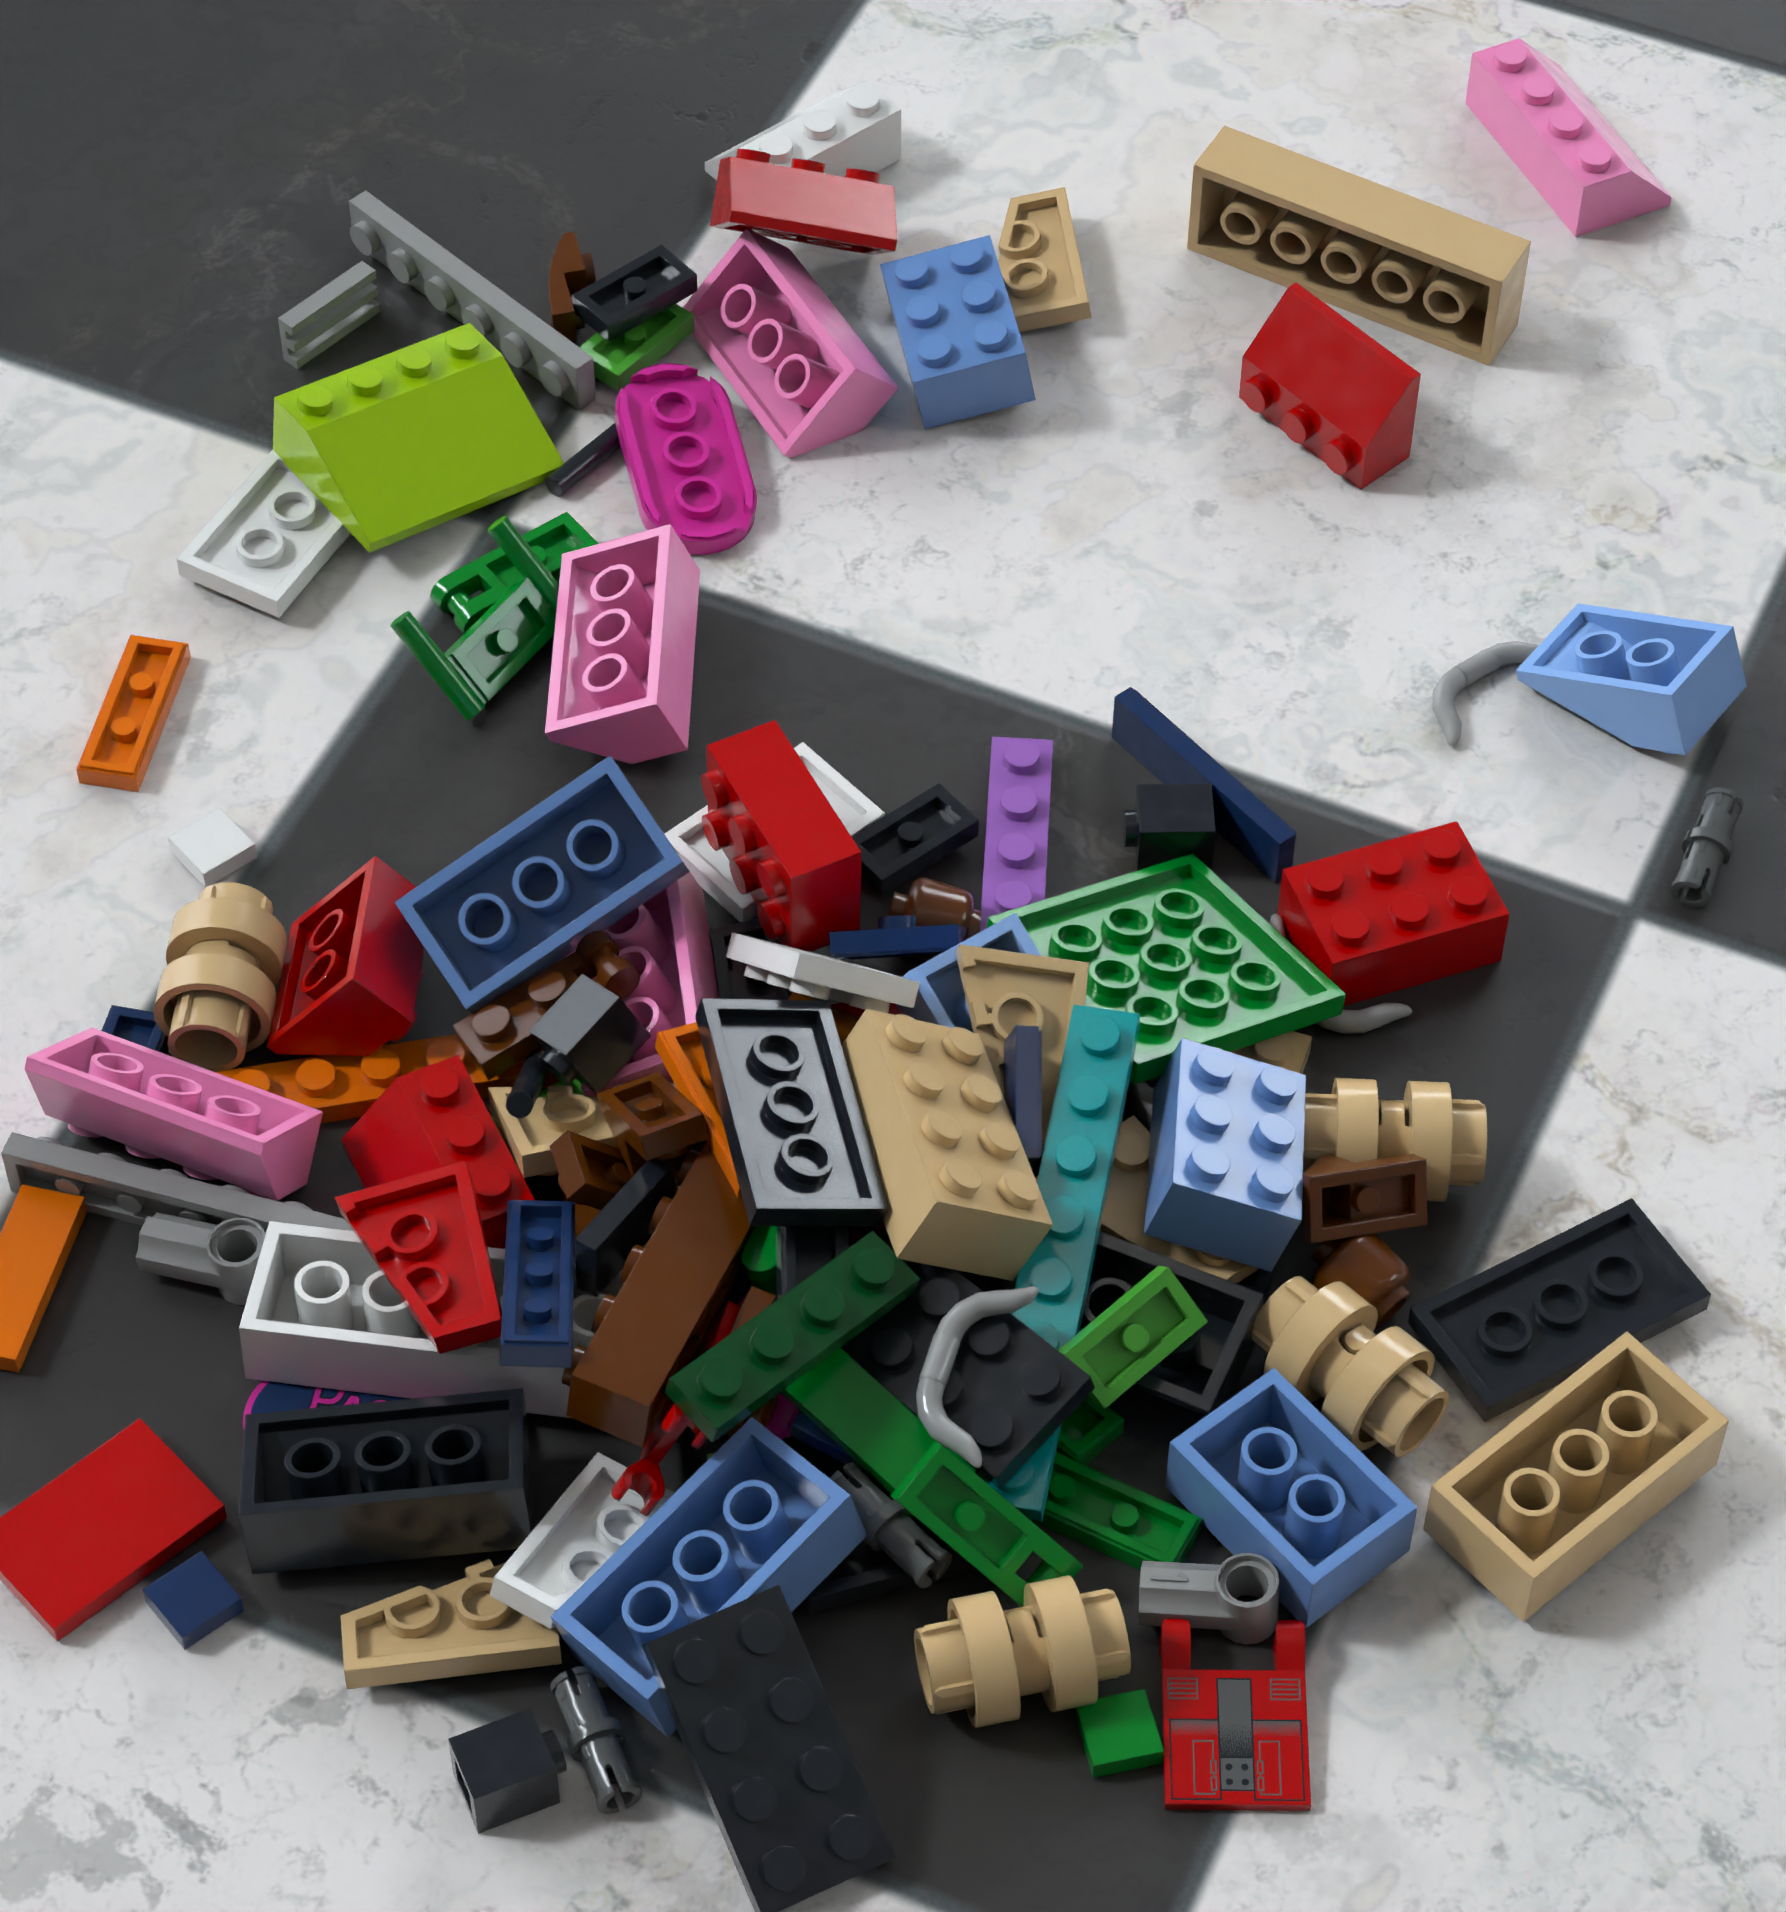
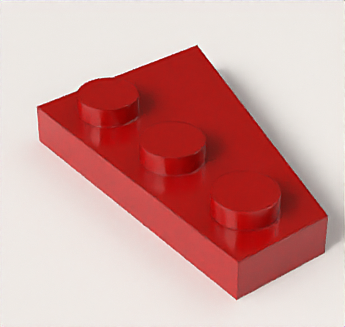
(432, 1252)

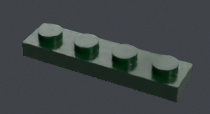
(791, 1336)

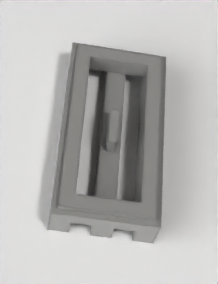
(328, 315)

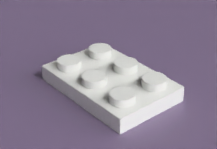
(264, 540)
(712, 867)
(821, 975)

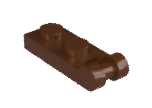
(500, 1033)

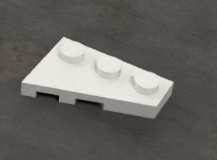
(571, 1542)

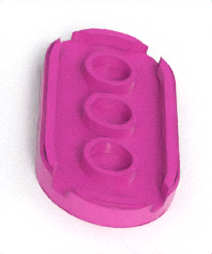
(686, 457)

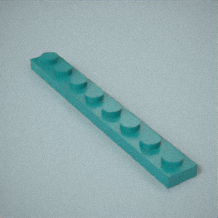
(1074, 1189)

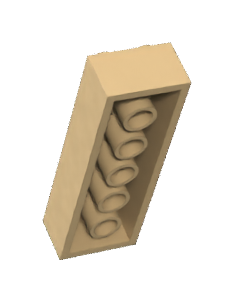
(1357, 244)

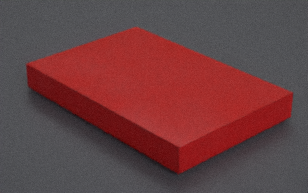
(102, 1528)

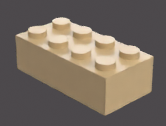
(944, 1147)
(1574, 1475)

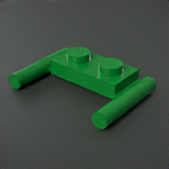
(499, 639)

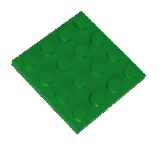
(1183, 959)

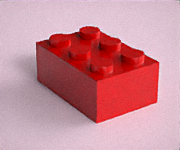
(781, 838)
(1395, 913)

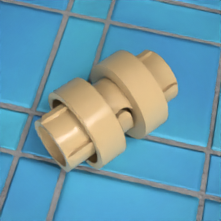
(220, 976)
(1425, 1124)
(1370, 1382)
(995, 1656)

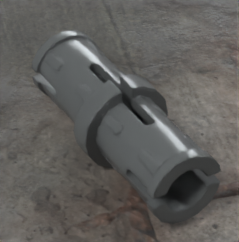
(1707, 847)
(893, 1529)
(596, 1740)

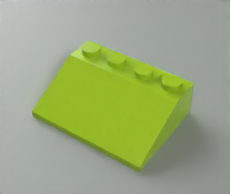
(414, 437)

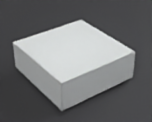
(212, 847)

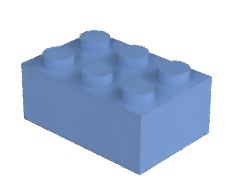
(958, 332)
(1226, 1155)
(1294, 1490)

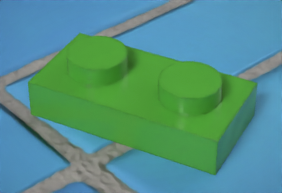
(638, 347)
(1134, 1335)

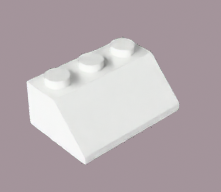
(842, 131)

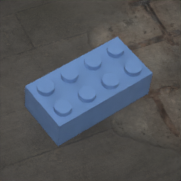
(542, 886)
(728, 1533)

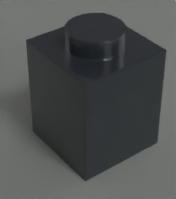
(1170, 823)
(588, 1035)
(507, 1769)

